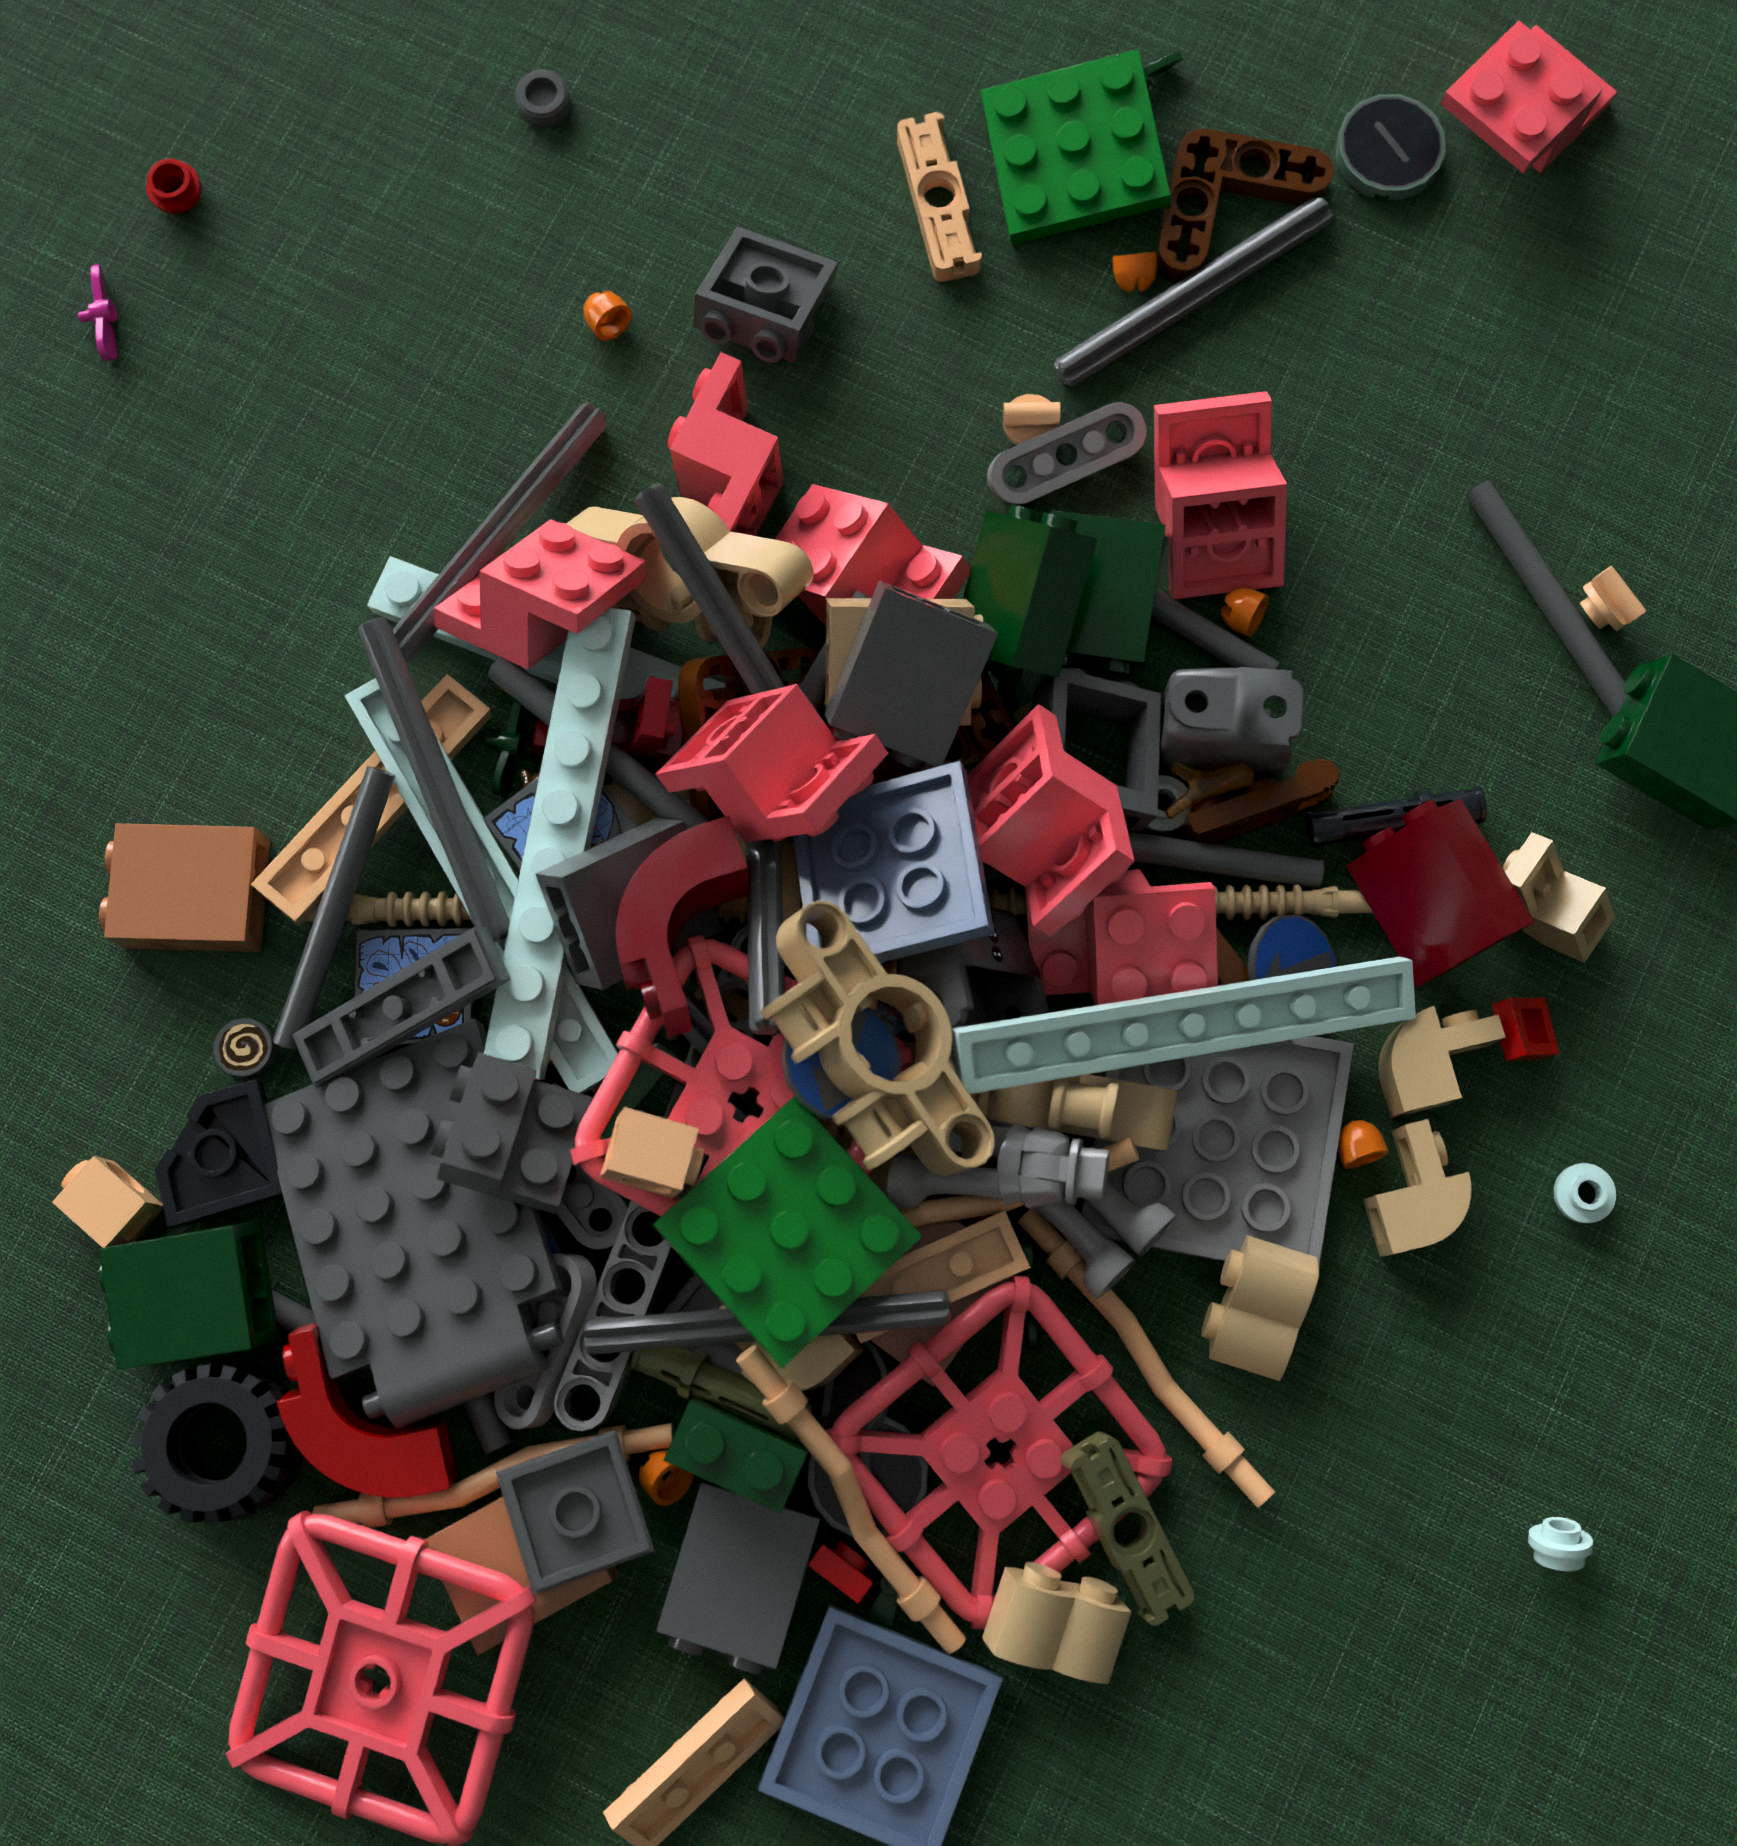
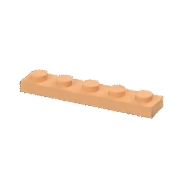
(301, 870)

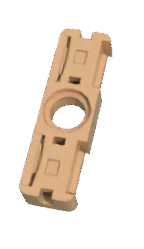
(942, 228)

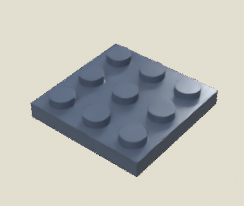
(902, 865)
(880, 1732)

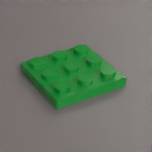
(1075, 147)
(787, 1231)

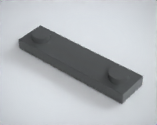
(401, 1006)

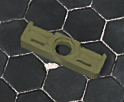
(1114, 1490)

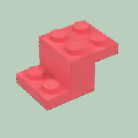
(1528, 97)
(722, 458)
(1219, 495)
(861, 542)
(539, 592)
(773, 765)
(1048, 821)
(1132, 942)

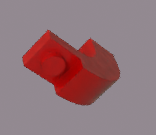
(350, 1447)

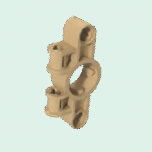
(755, 570)
(817, 1015)
(1084, 1107)

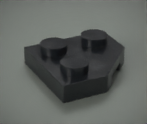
(220, 1157)

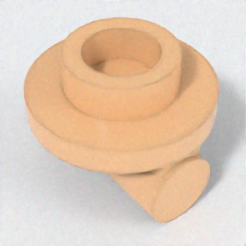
(1029, 417)
(1611, 601)

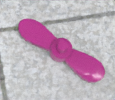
(102, 314)

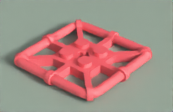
(727, 1066)
(958, 1441)
(415, 1660)

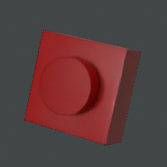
(1526, 1029)
(843, 1568)

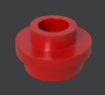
(168, 174)

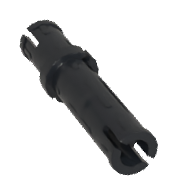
(1369, 819)

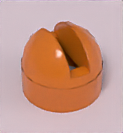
(1134, 269)
(606, 315)
(1244, 610)
(1360, 1144)
(660, 1490)

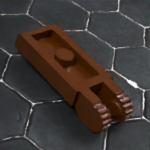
(1261, 804)

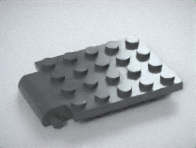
(402, 1265)

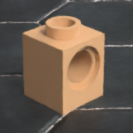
(652, 1153)
(106, 1202)

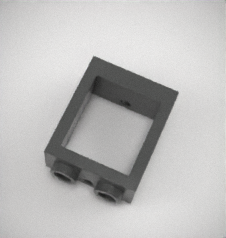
(1123, 704)

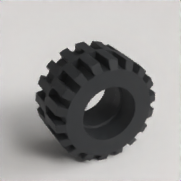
(170, 1452)

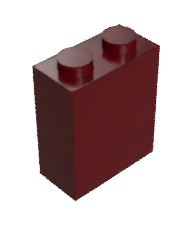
(1438, 889)

